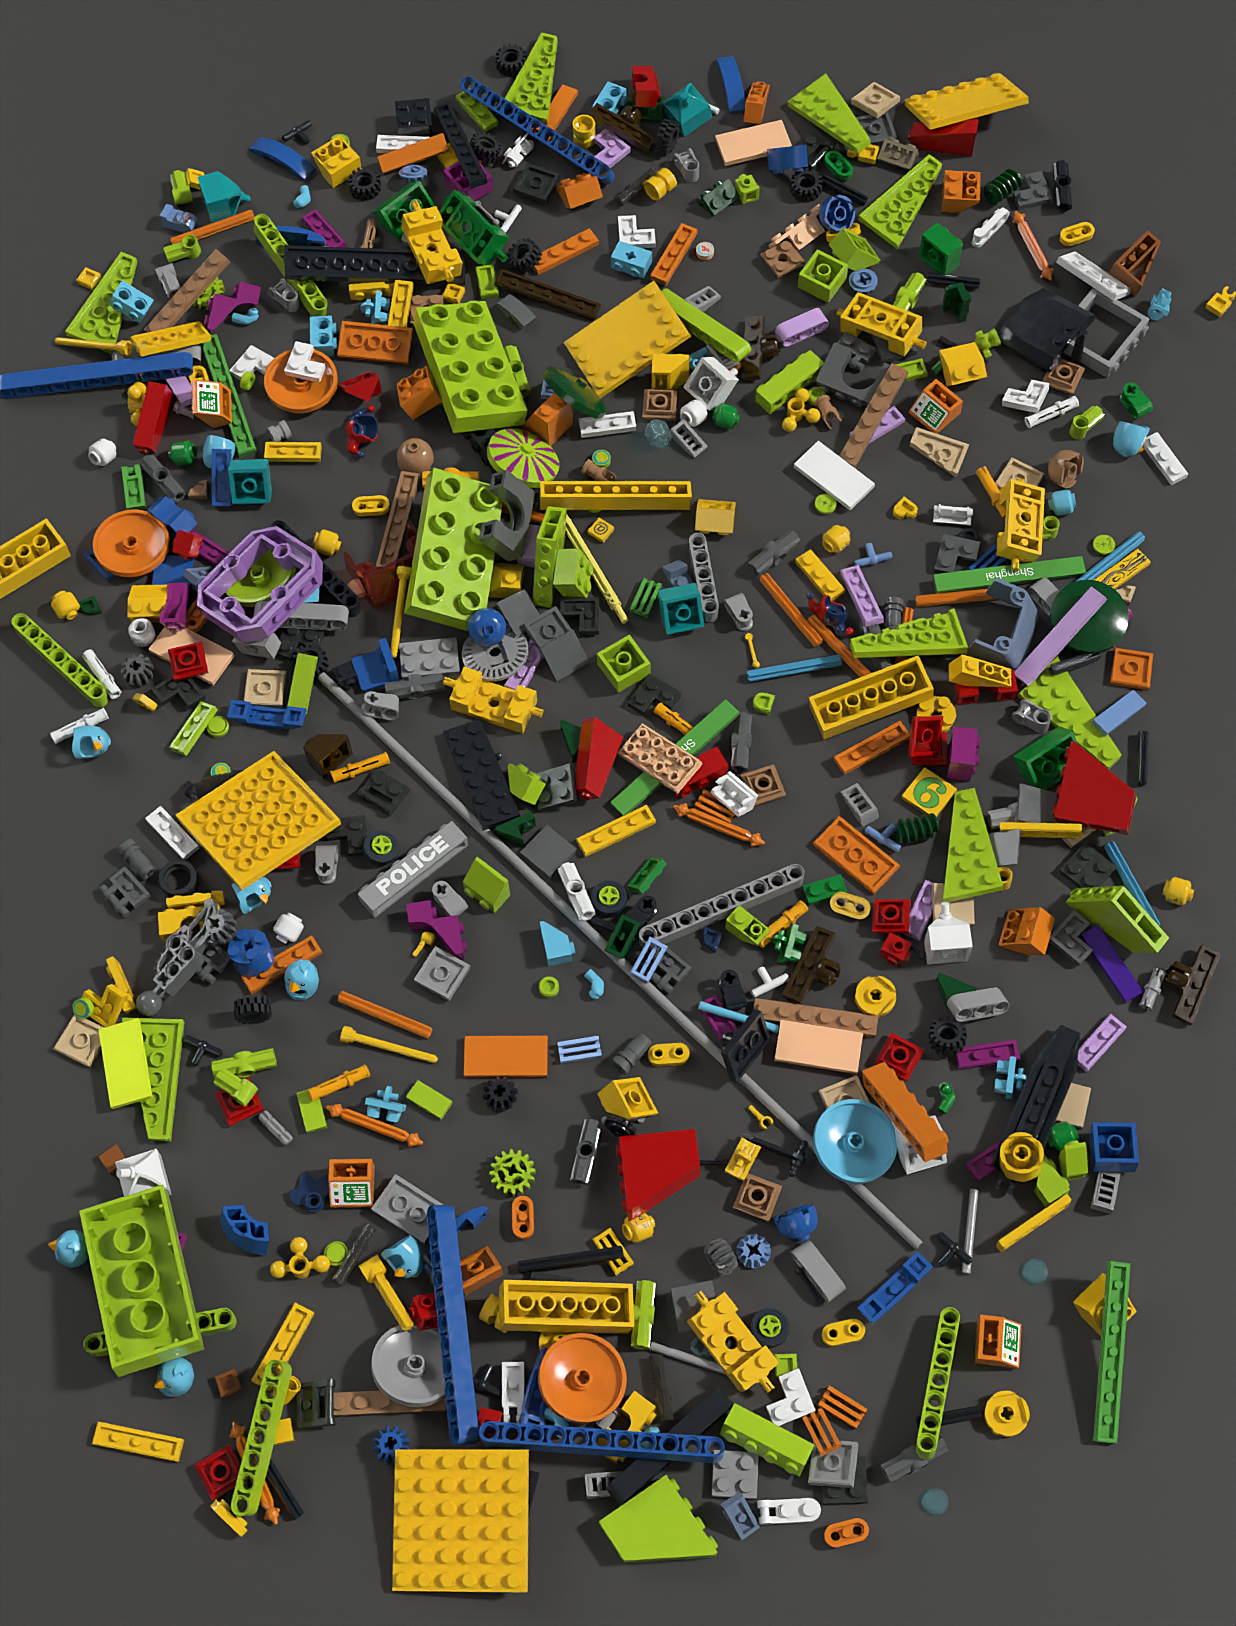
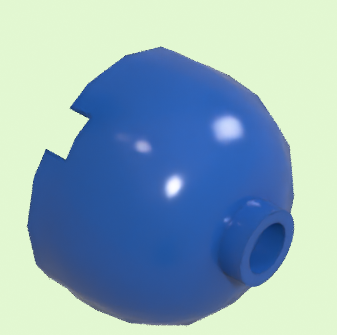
(837, 213)
(486, 627)
(798, 1222)

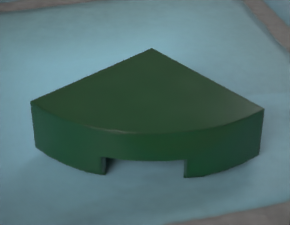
(90, 606)

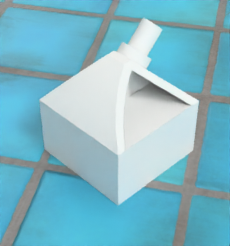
(711, 382)
(947, 939)
(909, 1157)
(142, 1172)

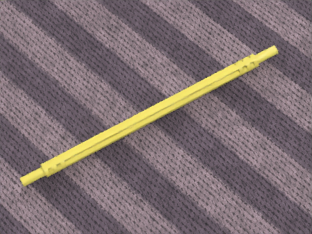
(597, 575)

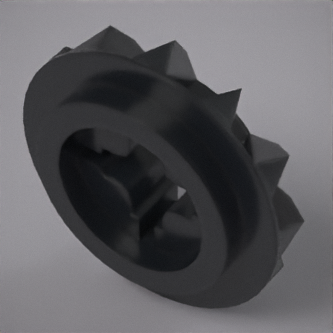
(619, 1126)

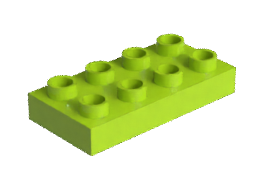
(469, 366)
(449, 561)
(141, 1281)

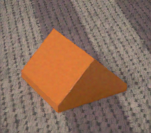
(479, 1270)

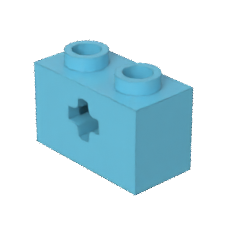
(631, 259)

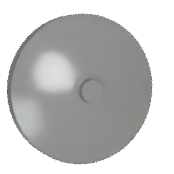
(409, 1366)

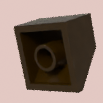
(327, 752)

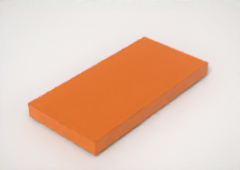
(375, 342)
(856, 855)
(505, 1056)

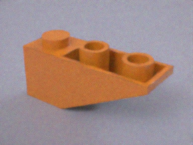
(756, 103)

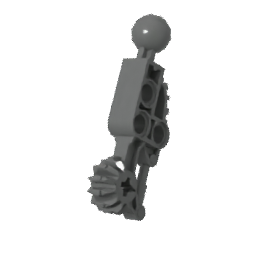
(177, 958)

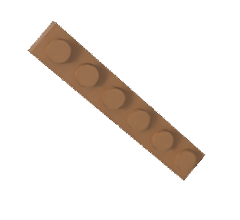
(189, 292)
(873, 414)
(398, 518)
(776, 1011)
(375, 1404)

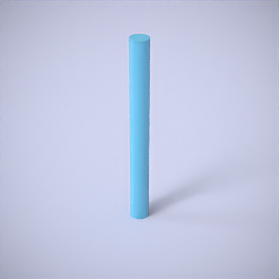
(732, 1015)

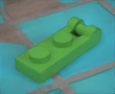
(134, 488)

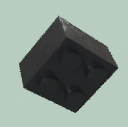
(414, 118)

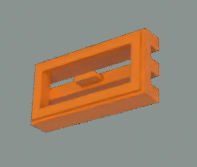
(698, 805)
(847, 1400)
(814, 1417)

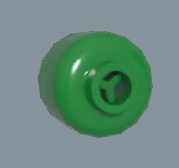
(725, 416)
(183, 453)
(1062, 1134)

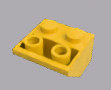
(336, 161)
(669, 371)
(1091, 1304)

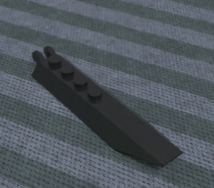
(1042, 1093)

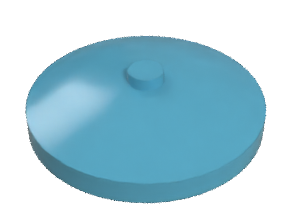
(855, 1141)

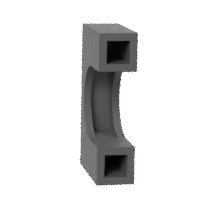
(831, 378)
(519, 500)

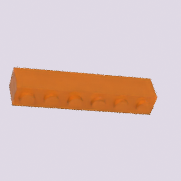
(905, 1112)

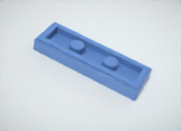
(1119, 713)

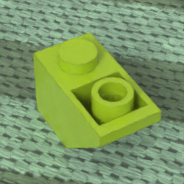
(524, 783)
(746, 926)
(1073, 1161)
(1049, 1184)

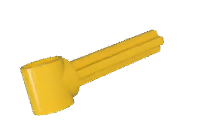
(375, 1273)

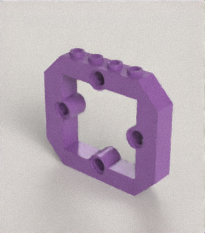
(284, 599)

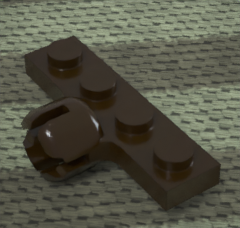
(623, 125)
(761, 347)
(813, 966)
(1192, 982)

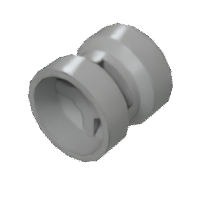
(280, 431)

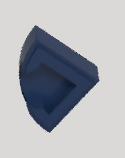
(711, 938)

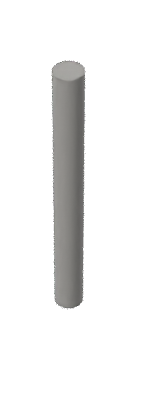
(970, 1228)
(695, 1360)

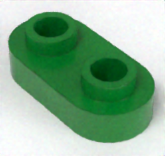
(841, 168)

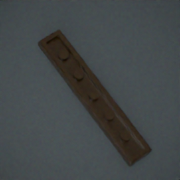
(547, 294)

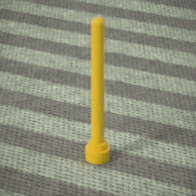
(122, 347)
(404, 575)
(350, 1035)

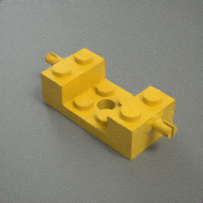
(423, 231)
(899, 327)
(1021, 539)
(473, 694)
(745, 1363)

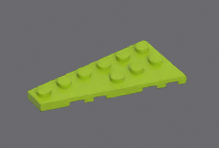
(535, 80)
(828, 110)
(897, 208)
(96, 318)
(918, 637)
(1071, 711)
(971, 859)
(163, 1054)

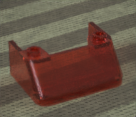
(382, 584)

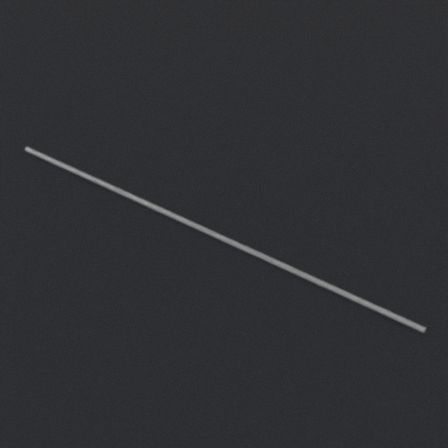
(597, 939)

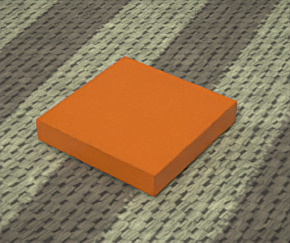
(1131, 669)

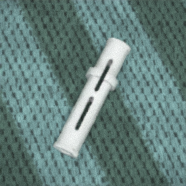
(1035, 420)
(100, 672)
(91, 719)

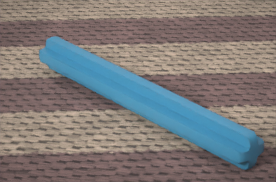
(1113, 557)
(794, 668)
(1128, 878)

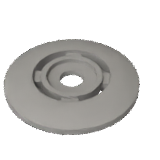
(510, 660)

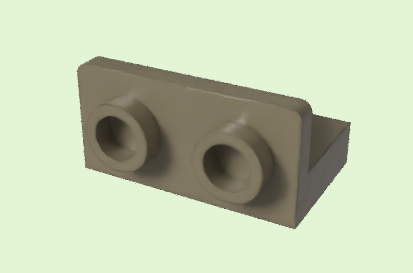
(898, 154)

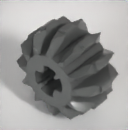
(137, 670)
(720, 1257)

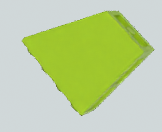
(548, 541)
(1119, 917)
(658, 1527)

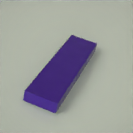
(1111, 964)

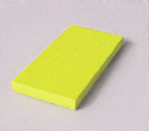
(125, 1063)

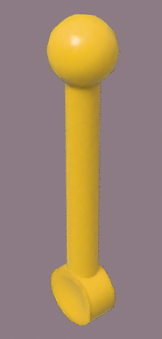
(748, 637)

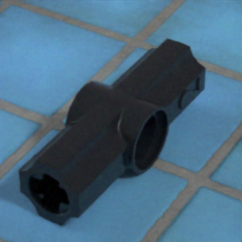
(1062, 186)

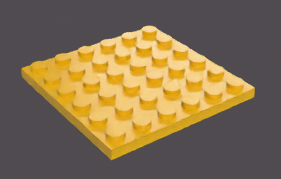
(258, 820)
(461, 1520)

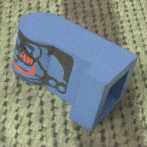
(177, 219)

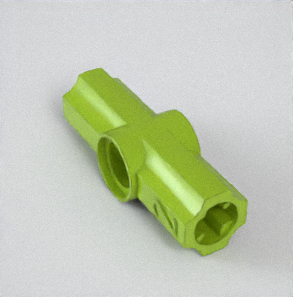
(908, 295)
(518, 369)
(246, 1063)
(643, 1314)

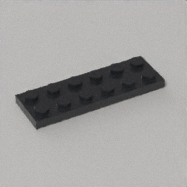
(481, 774)

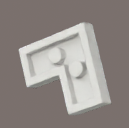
(629, 234)
(251, 361)
(301, 366)
(1029, 400)
(796, 1402)

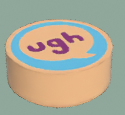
(704, 250)

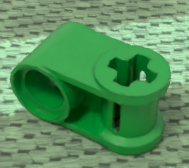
(1136, 402)

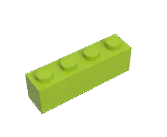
(784, 385)
(766, 1440)

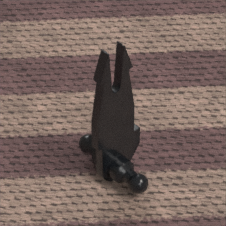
(206, 785)
(797, 1157)

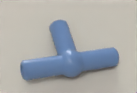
(872, 557)
(883, 838)

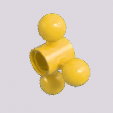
(135, 400)
(793, 416)
(298, 1246)

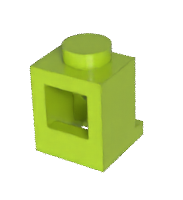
(746, 185)

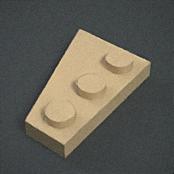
(940, 449)

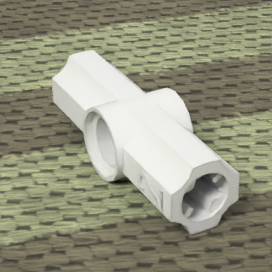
(579, 900)

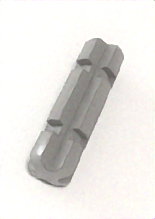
(275, 1128)

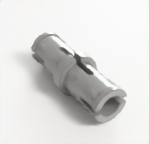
(1152, 989)

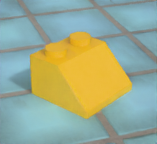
(962, 364)
(715, 516)
(146, 602)

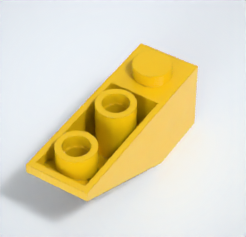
(976, 672)

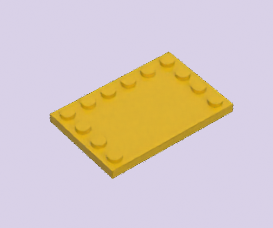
(966, 101)
(626, 338)

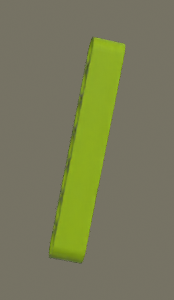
(273, 247)
(708, 329)
(64, 666)
(214, 1327)
(935, 1392)
(253, 1446)

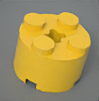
(1010, 1162)

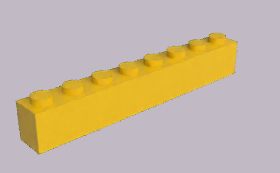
(616, 495)

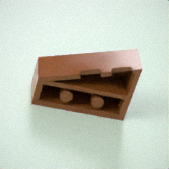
(1136, 262)

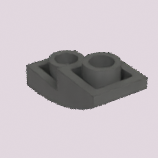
(517, 310)

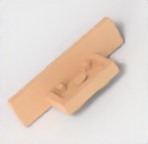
(803, 232)

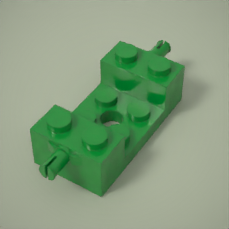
(482, 240)

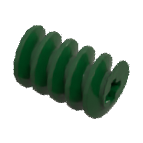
(1002, 186)
(917, 827)

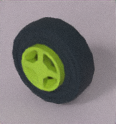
(385, 842)
(609, 890)
(769, 1319)

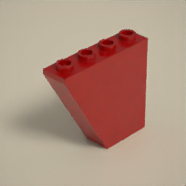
(1092, 794)
(655, 1167)

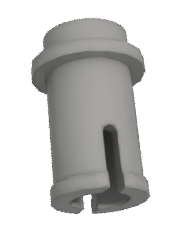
(187, 411)
(607, 1421)

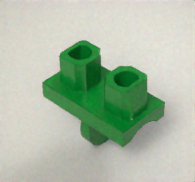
(785, 941)

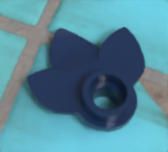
(310, 1190)

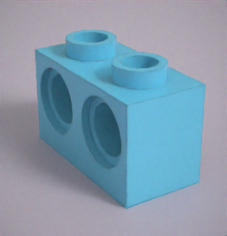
(612, 97)
(133, 299)
(322, 334)

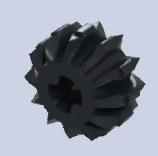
(492, 1093)

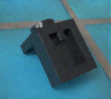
(345, 676)

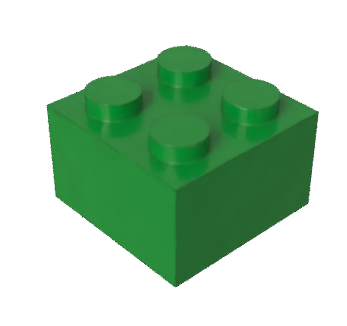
(940, 249)

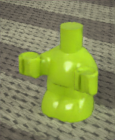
(987, 341)

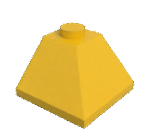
(506, 579)
(627, 1099)

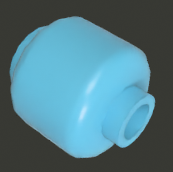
(1062, 502)

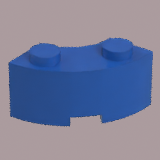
(787, 158)
(172, 515)
(243, 1230)

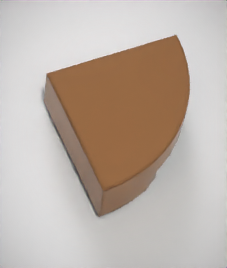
(199, 491)

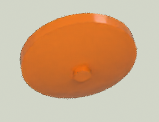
(298, 394)
(131, 543)
(582, 1378)

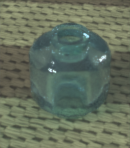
(658, 433)

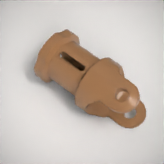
(827, 410)
(596, 472)

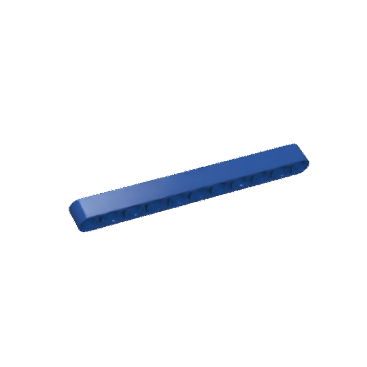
(542, 135)
(96, 375)
(452, 1325)
(612, 1448)

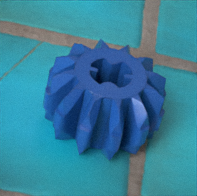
(384, 1441)

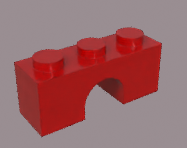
(645, 85)
(970, 694)

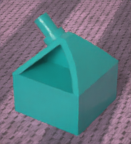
(687, 109)
(220, 195)
(250, 481)
(681, 608)

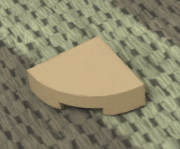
(1126, 593)

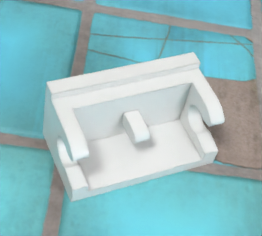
(734, 794)

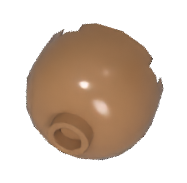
(415, 456)
(1064, 468)

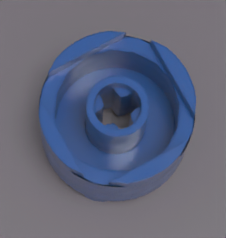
(251, 952)

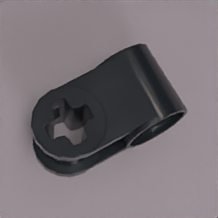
(643, 915)
(732, 994)

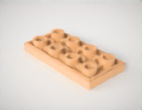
(751, 142)
(216, 656)
(660, 758)
(818, 1047)

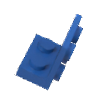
(375, 667)

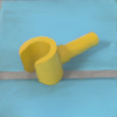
(428, 938)
(760, 1117)

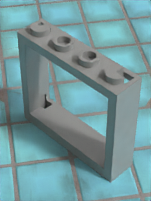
(1124, 312)

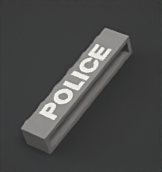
(412, 869)

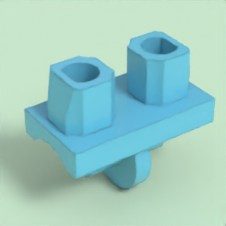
(378, 303)
(1159, 305)
(1006, 1086)
(394, 1109)

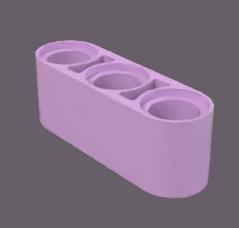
(801, 327)

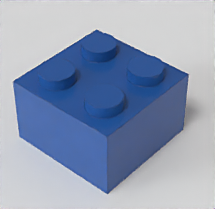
(1113, 1147)

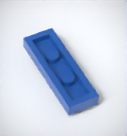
(220, 477)

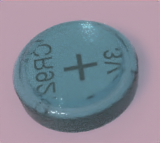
(1035, 1271)
(935, 1501)

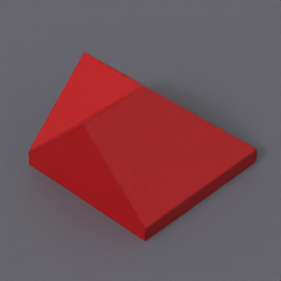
(363, 386)
(925, 735)

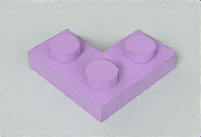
(613, 148)

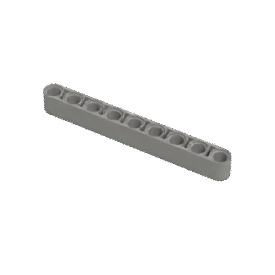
(727, 899)

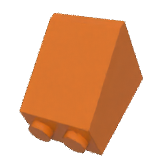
(550, 419)

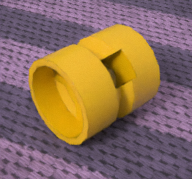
(584, 131)
(660, 184)
(490, 1312)

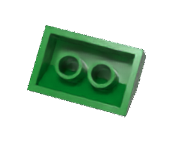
(391, 211)
(1044, 759)

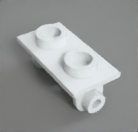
(513, 155)
(952, 515)

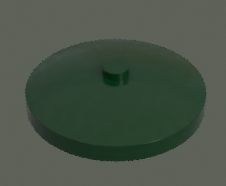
(575, 392)
(1103, 628)

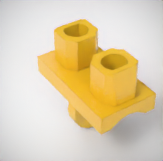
(742, 1159)

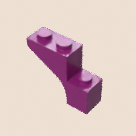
(222, 305)
(175, 610)
(447, 929)

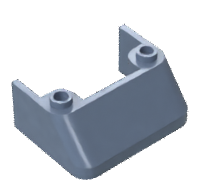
(1009, 651)

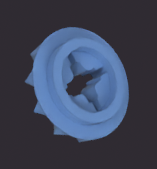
(413, 173)
(867, 276)
(754, 1260)

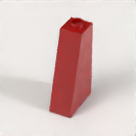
(951, 139)
(153, 417)
(595, 757)

